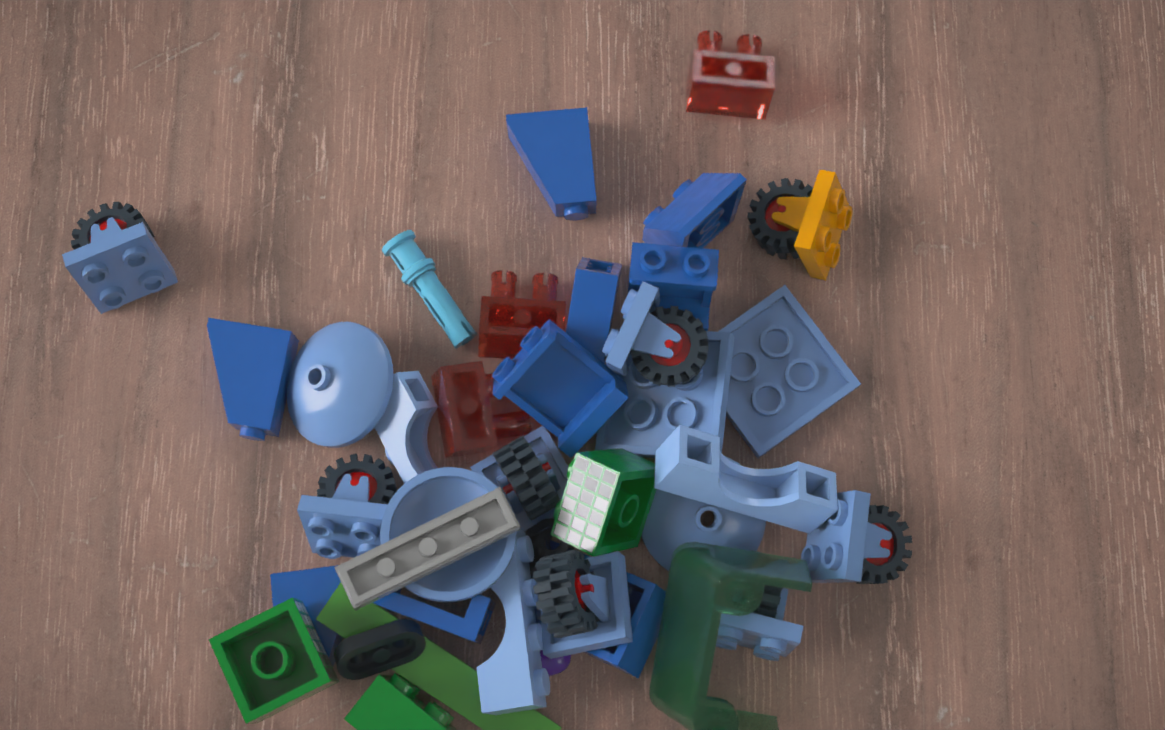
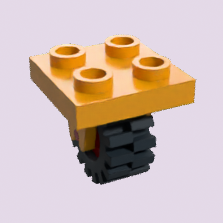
(803, 221)

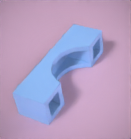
(406, 425)
(789, 496)
(514, 674)

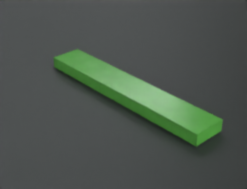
(433, 671)

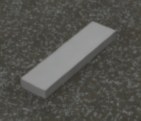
(427, 548)

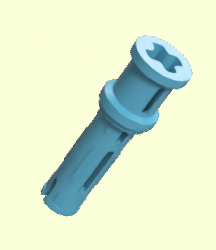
(420, 274)

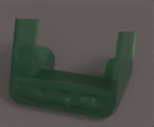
(699, 588)

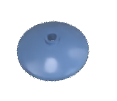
(339, 384)
(429, 497)
(677, 521)

